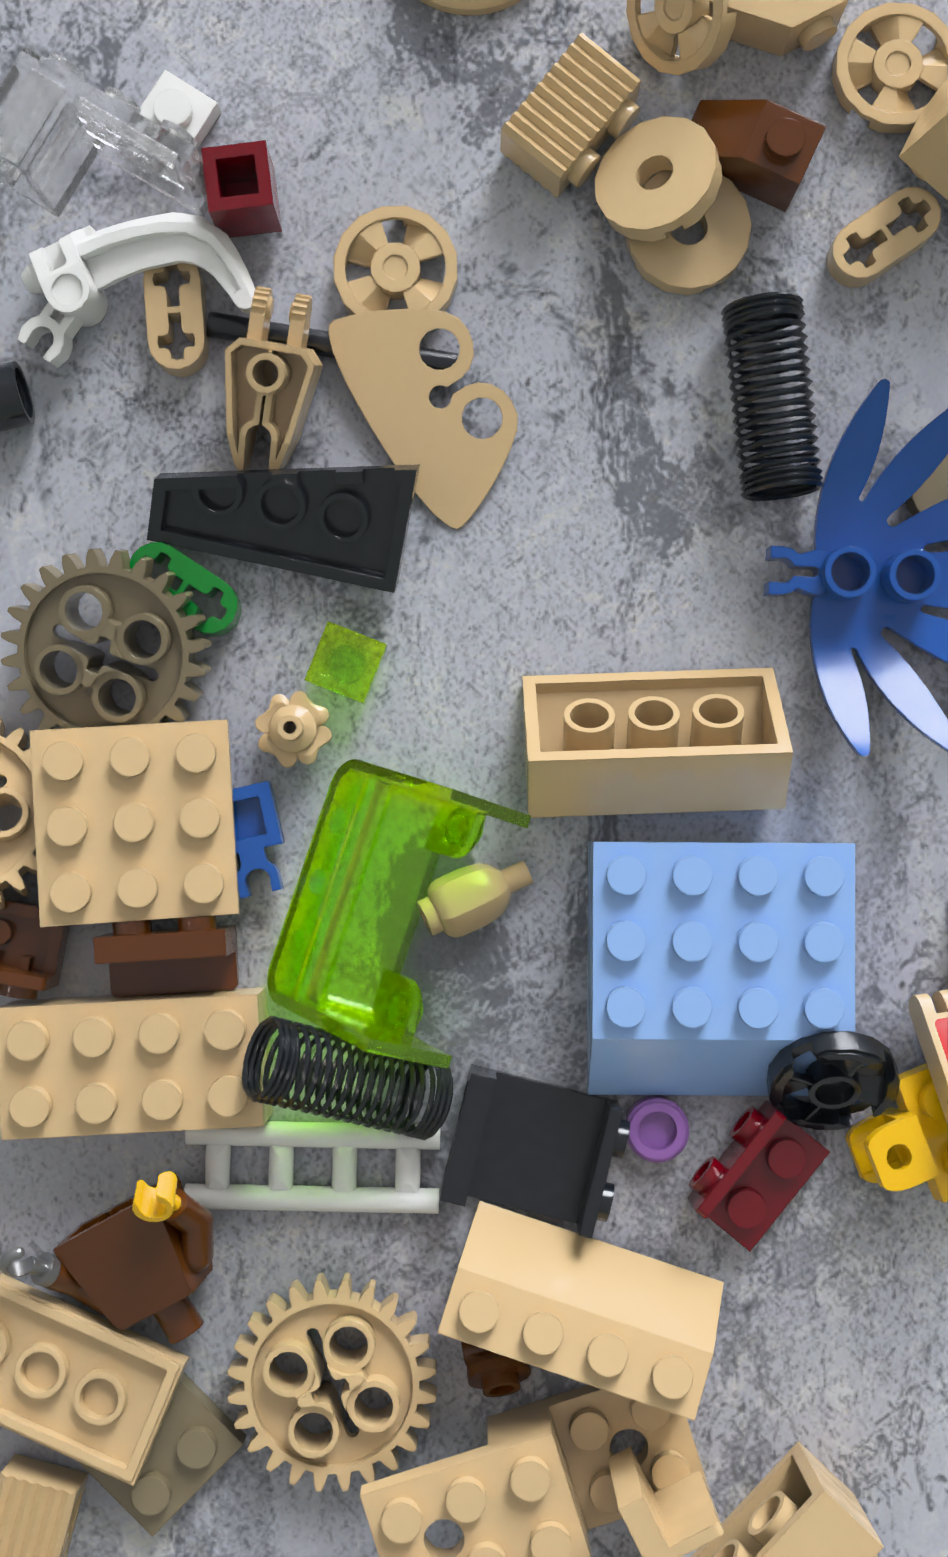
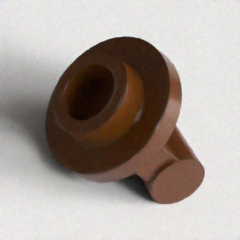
(493, 1372)

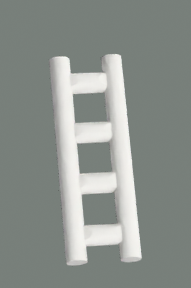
(340, 1197)

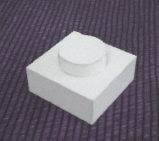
(182, 105)

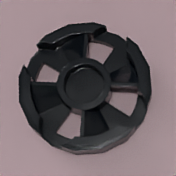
(845, 1079)

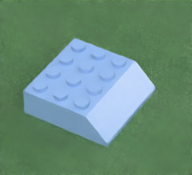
(714, 961)

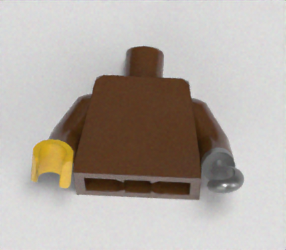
(133, 1259)

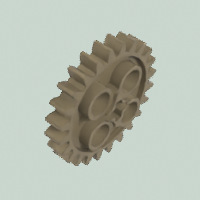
(125, 600)

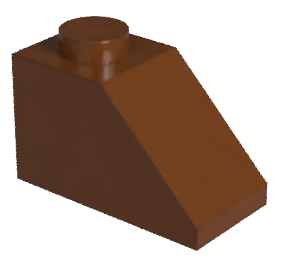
(761, 146)

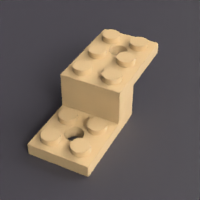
(533, 1483)

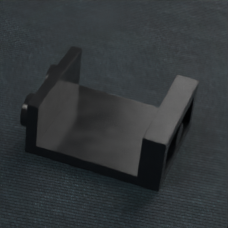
(535, 1148)

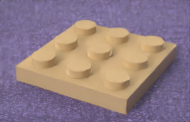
(134, 822)

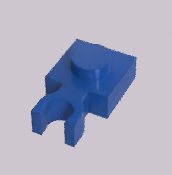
(255, 830)

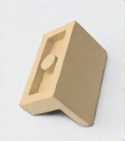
(664, 1521)

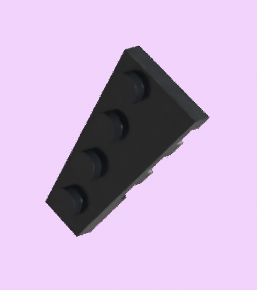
(300, 520)

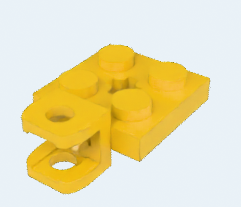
(905, 1143)

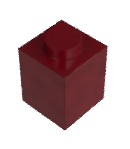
(241, 189)

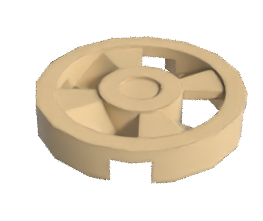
(682, 23)
(891, 68)
(394, 265)

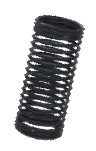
(765, 315)
(288, 1069)

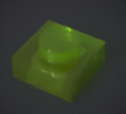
(346, 662)

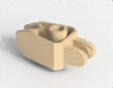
(270, 382)

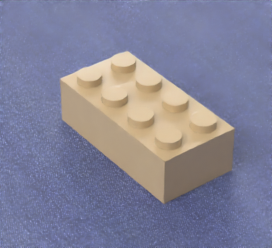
(128, 1063)
(797, 1513)

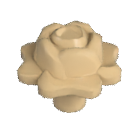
(293, 729)

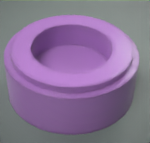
(657, 1128)

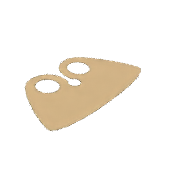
(393, 390)

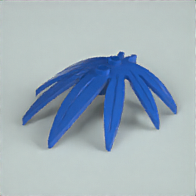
(874, 576)

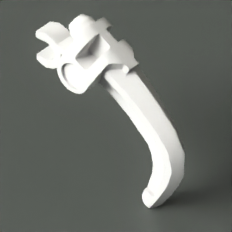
(89, 261)

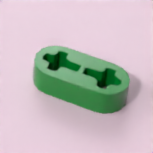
(197, 578)

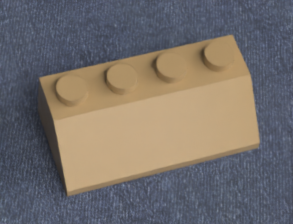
(655, 742)
(584, 1310)

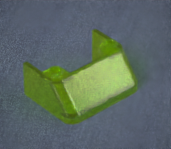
(359, 906)

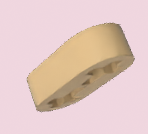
(875, 226)
(191, 314)

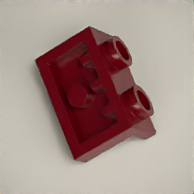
(755, 1174)

